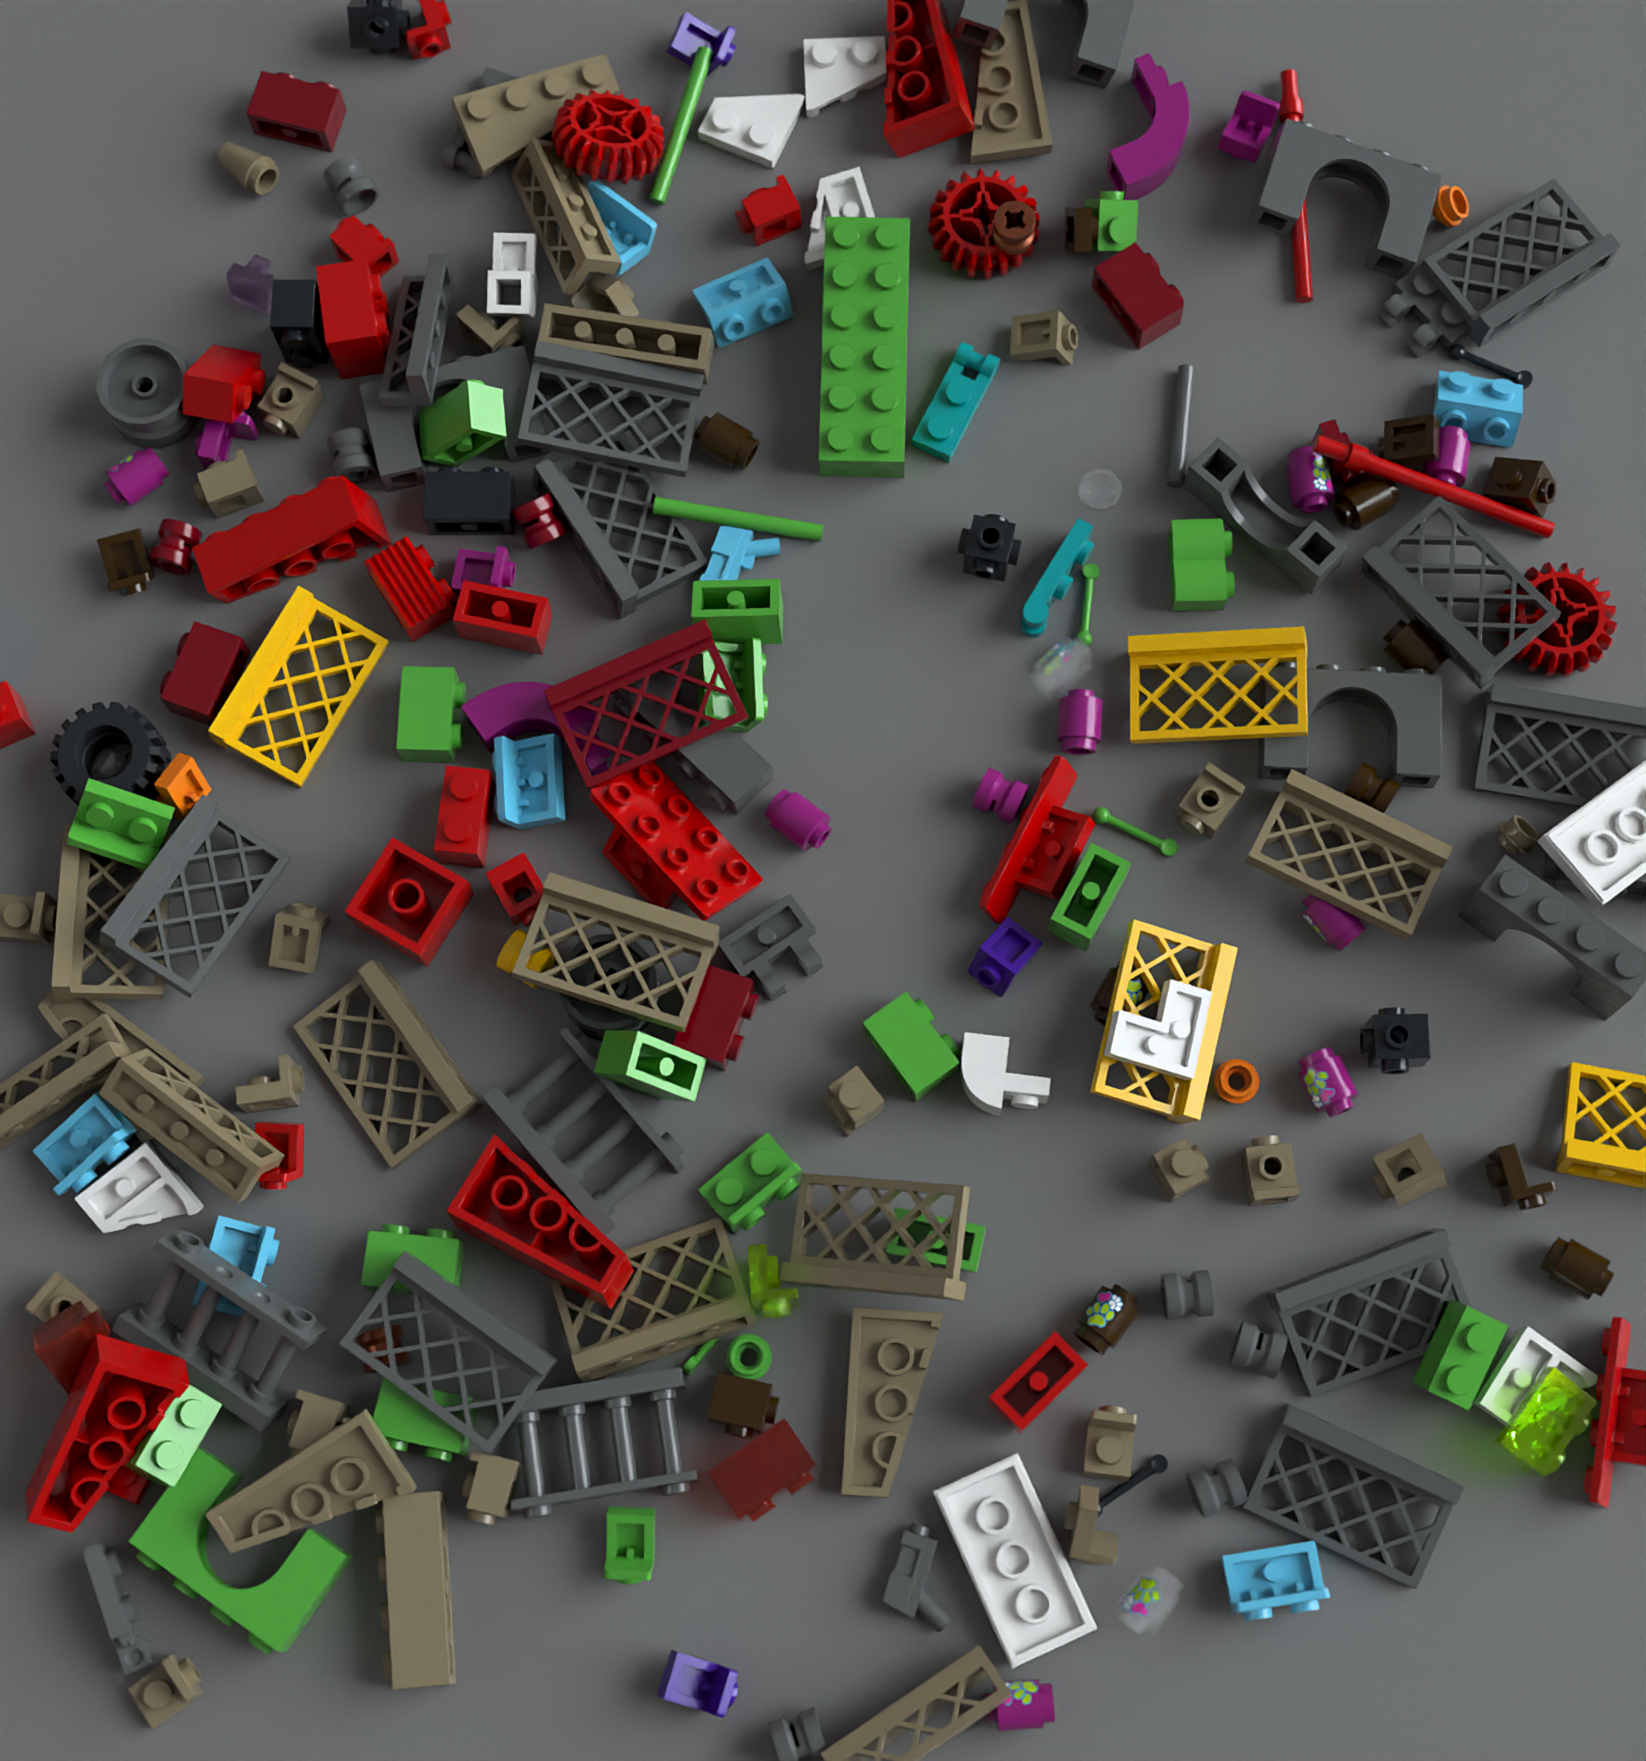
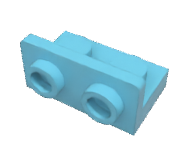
(744, 302)

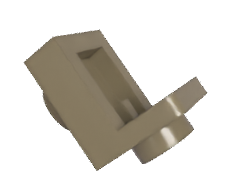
(605, 295)
(1086, 1543)

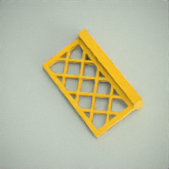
(1214, 649)
(265, 668)
(1212, 974)
(1594, 1158)

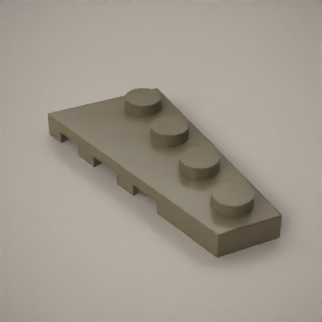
(1010, 96)
(507, 115)
(70, 1018)
(884, 1383)
(329, 1477)

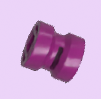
(1000, 795)

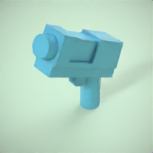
(736, 550)

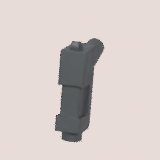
(908, 1585)

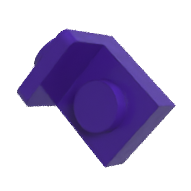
(1003, 956)

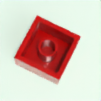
(354, 317)
(409, 902)

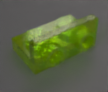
(764, 1278)
(1546, 1423)

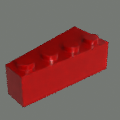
(925, 80)
(290, 539)
(533, 1223)
(104, 1419)

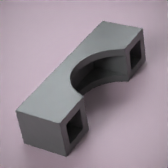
(1230, 490)
(728, 770)

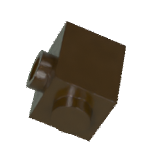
(742, 1405)

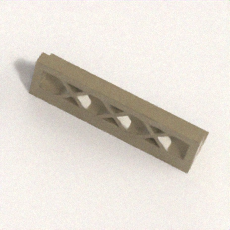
(571, 207)
(65, 1087)
(189, 1123)
(918, 1705)

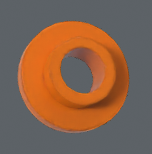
(1450, 206)
(1246, 1072)

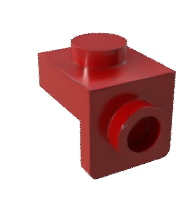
(433, 37)
(289, 1140)

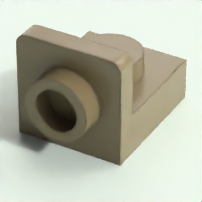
(485, 332)
(1043, 337)
(27, 918)
(297, 937)
(267, 1094)
(1109, 1443)
(167, 1689)

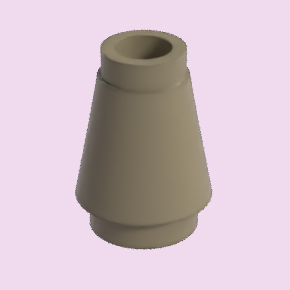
(249, 168)

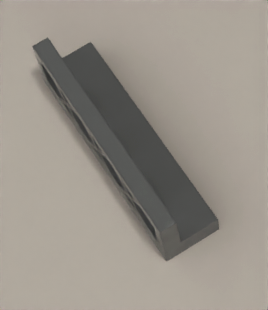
(424, 342)

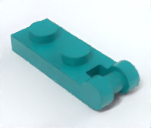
(955, 403)
(1056, 579)

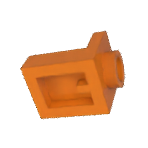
(181, 785)

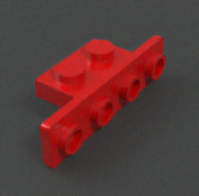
(1042, 846)
(1622, 1420)

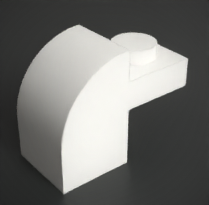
(513, 281)
(986, 1078)

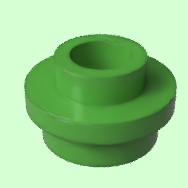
(743, 1343)

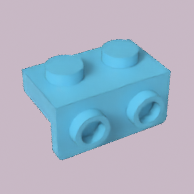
(626, 225)
(1480, 406)
(529, 781)
(83, 1142)
(245, 1247)
(1273, 1579)

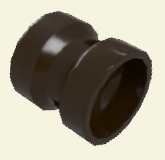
(1370, 790)

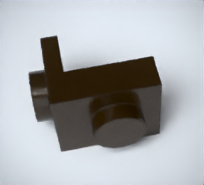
(1521, 483)
(126, 561)
(1508, 1176)

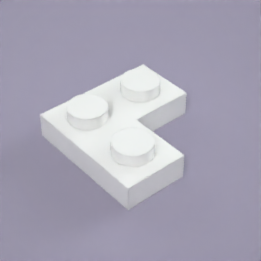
(1171, 1041)

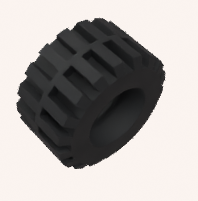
(103, 728)

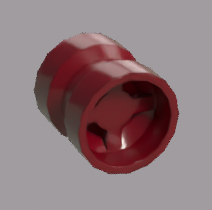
(539, 521)
(175, 547)

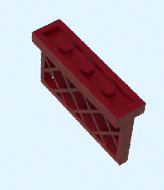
(631, 669)

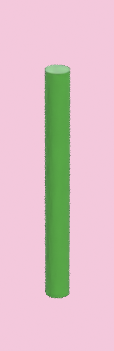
(681, 125)
(738, 519)

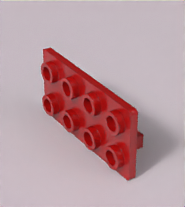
(669, 844)

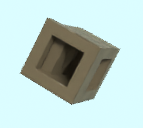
(298, 412)
(228, 486)
(1220, 788)
(853, 1101)
(1407, 1157)
(1179, 1169)
(1267, 1188)
(56, 1294)
(314, 1419)
(490, 1487)

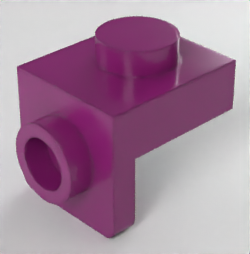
(1249, 126)
(216, 439)
(483, 568)

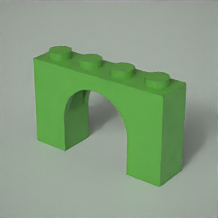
(176, 1540)

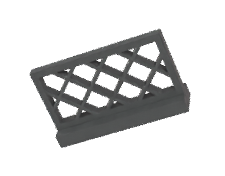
(1535, 292)
(617, 376)
(591, 544)
(1425, 606)
(1562, 711)
(157, 884)
(1356, 1275)
(473, 1318)
(1369, 1458)

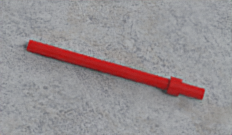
(1292, 108)
(1358, 458)

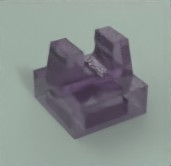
(252, 284)

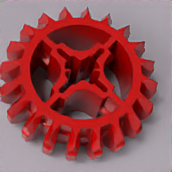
(608, 137)
(952, 230)
(1587, 610)

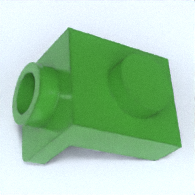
(1116, 221)
(630, 1544)

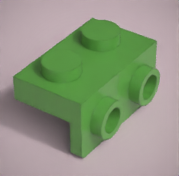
(746, 667)

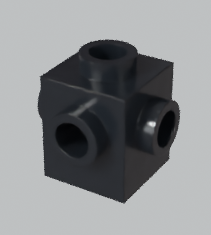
(377, 25)
(989, 547)
(1409, 1043)

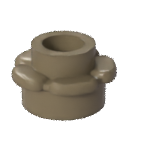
(1517, 835)

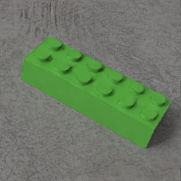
(864, 347)

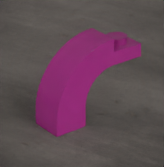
(1152, 158)
(524, 709)

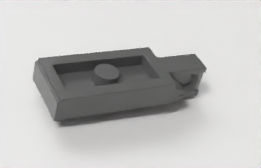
(117, 1610)

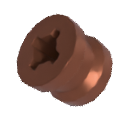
(1013, 238)
(376, 1341)

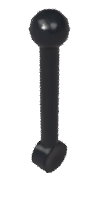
(1523, 377)
(1157, 1465)

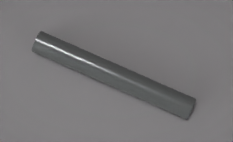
(1181, 426)

